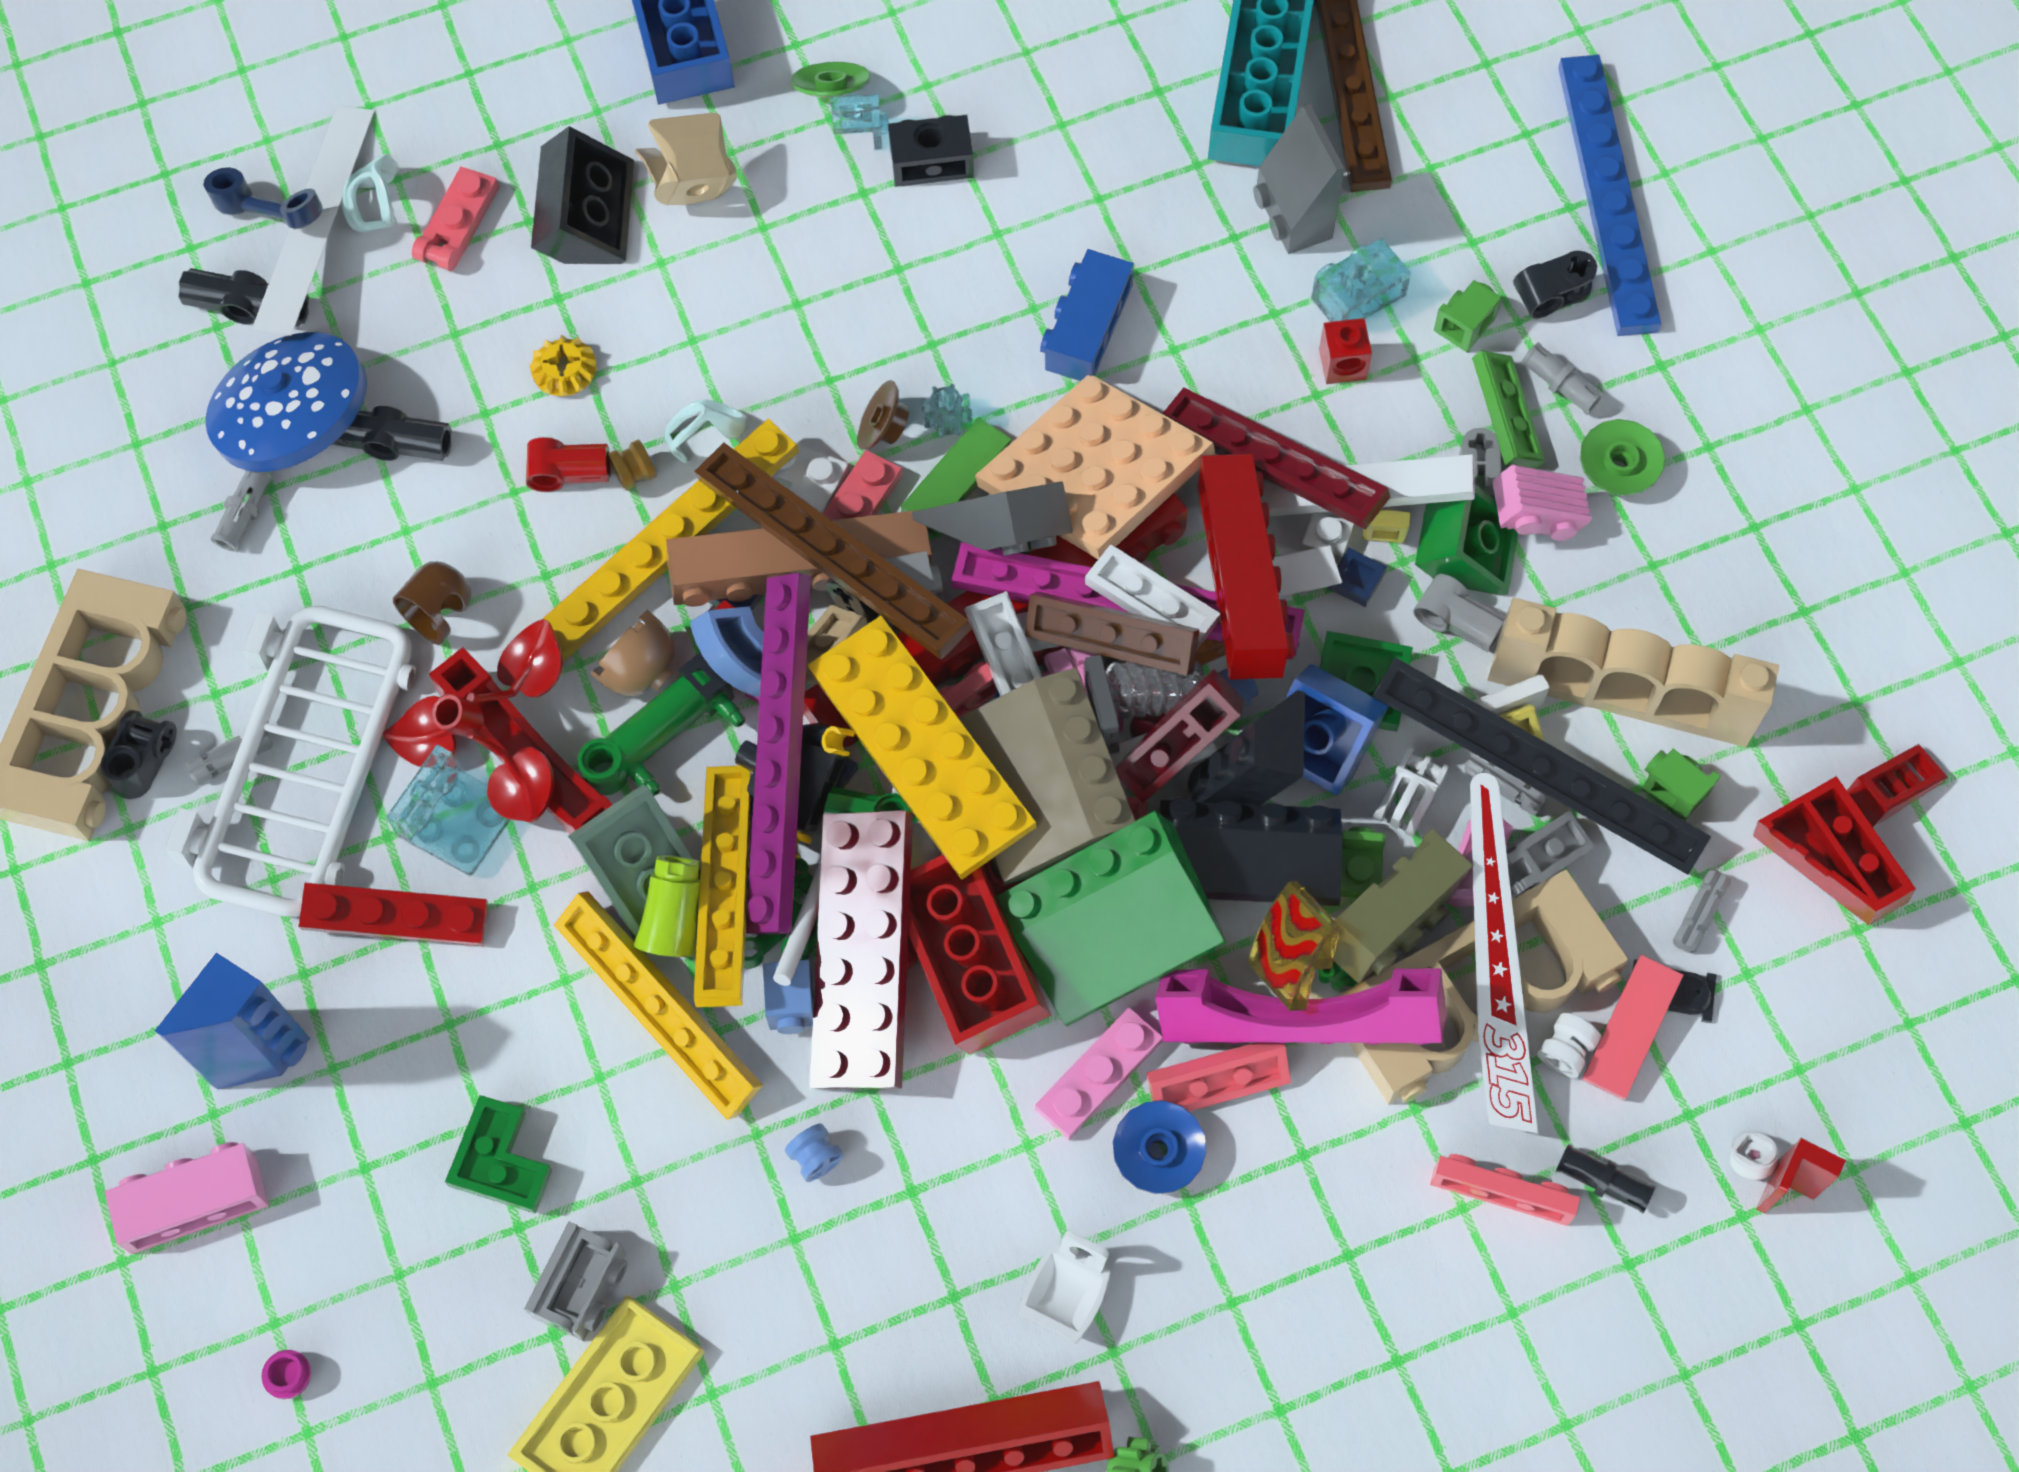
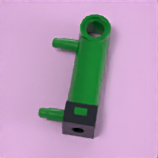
(655, 725)

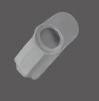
(1450, 608)

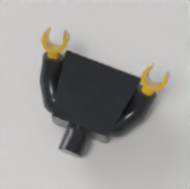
(820, 770)

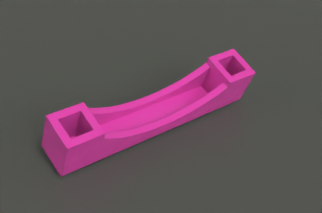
(1400, 1010)

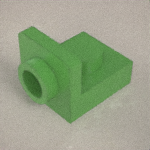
(1361, 860)

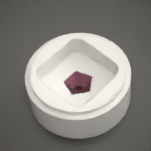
(1754, 1155)

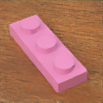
(1098, 1073)

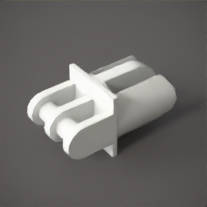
(1413, 787)

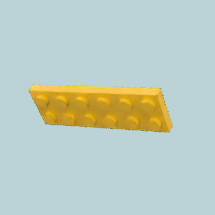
(922, 747)

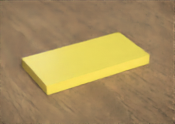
(609, 1395)

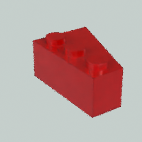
(1837, 851)

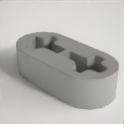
(1491, 464)

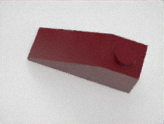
(1180, 735)

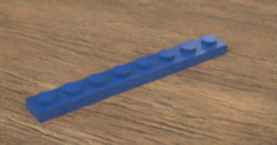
(1609, 196)

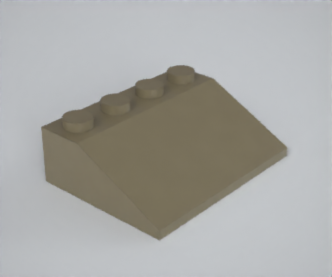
(1056, 765)

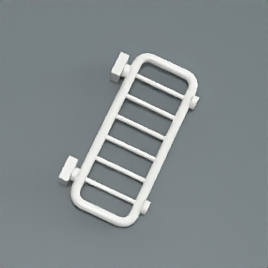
(264, 642)

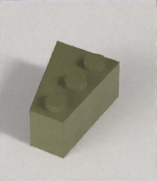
(1399, 908)

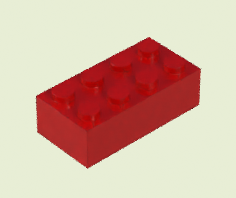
(971, 956)

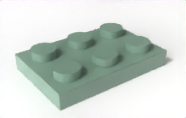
(623, 851)

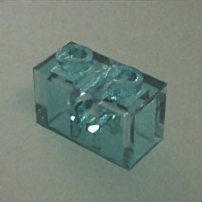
(1361, 283)

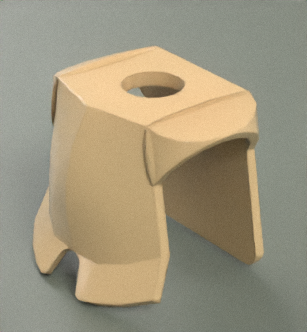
(691, 159)

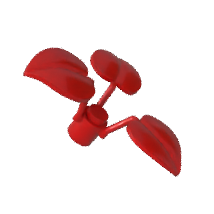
(525, 782)

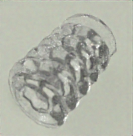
(1146, 689)

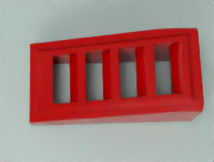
(1877, 802)

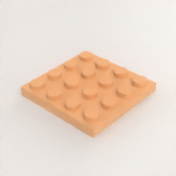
(1109, 453)

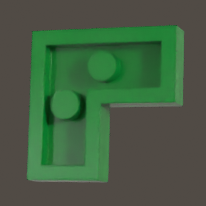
(486, 1162)

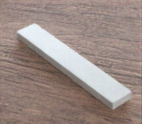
(1407, 480)

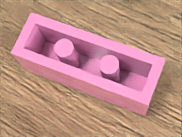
(186, 1197)

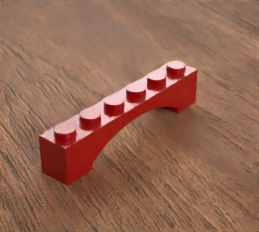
(572, 798)

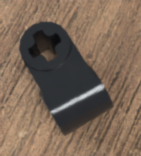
(1556, 283)
(140, 746)

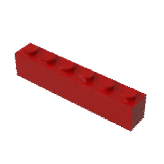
(1243, 567)
(1001, 1435)

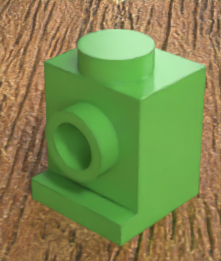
(1467, 315)
(1678, 783)

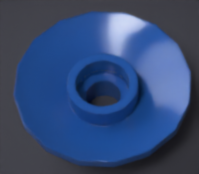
(1162, 1124)

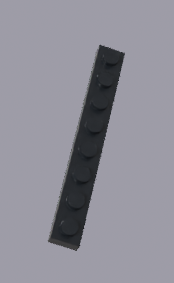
(1541, 766)

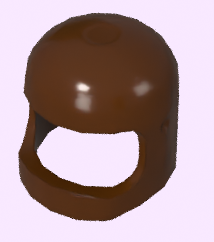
(428, 592)

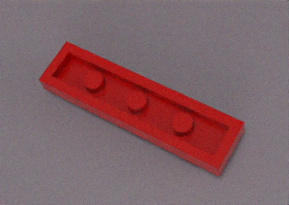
(393, 914)

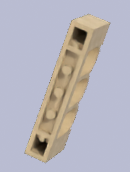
(106, 604)
(1634, 673)
(1571, 932)

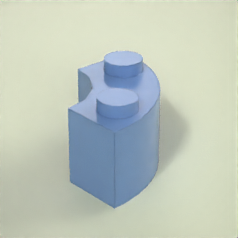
(731, 646)

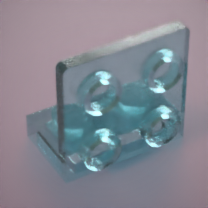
(447, 813)

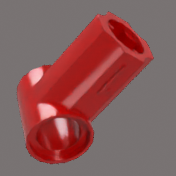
(553, 463)

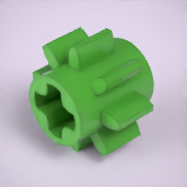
(1138, 1457)

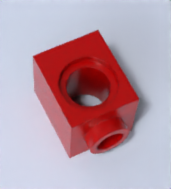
(1345, 351)

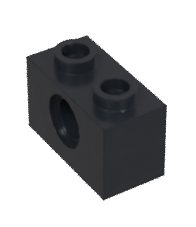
(946, 161)

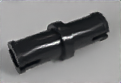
(1605, 1178)

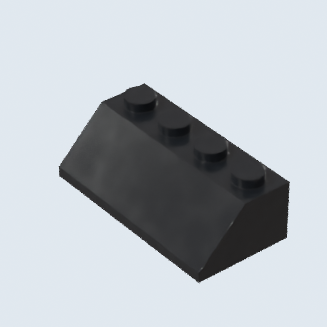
(1259, 849)

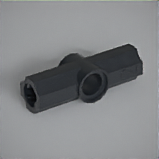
(234, 296)
(391, 433)

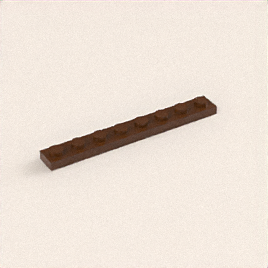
(834, 551)

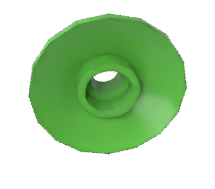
(830, 79)
(1626, 443)

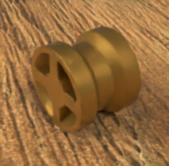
(632, 465)

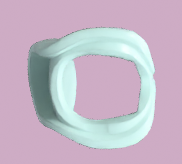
(378, 175)
(725, 418)

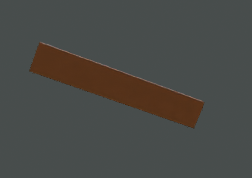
(1354, 95)

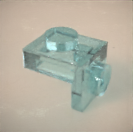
(858, 115)

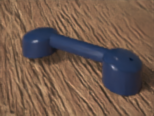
(233, 196)

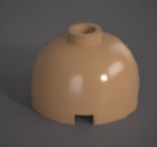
(638, 659)

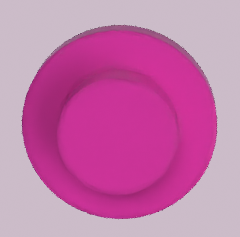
(286, 1374)

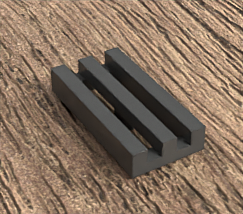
(1101, 701)

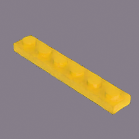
(723, 888)
(658, 1005)

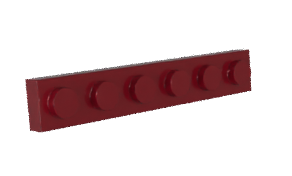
(1282, 459)

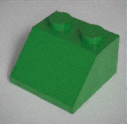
(1467, 544)

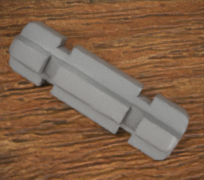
(220, 759)
(1509, 786)
(1701, 911)

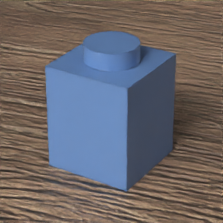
(790, 1006)

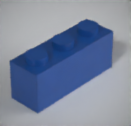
(1087, 315)

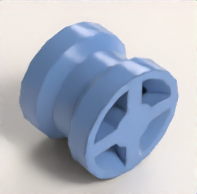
(814, 1152)

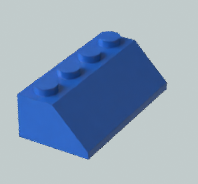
(232, 1028)

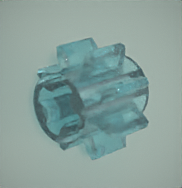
(946, 410)

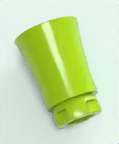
(671, 908)

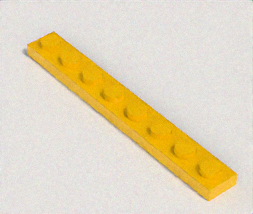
(645, 555)

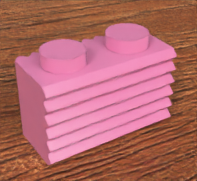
(1541, 502)

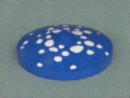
(286, 402)

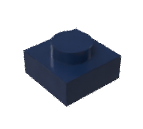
(1359, 577)

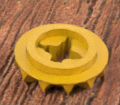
(578, 372)

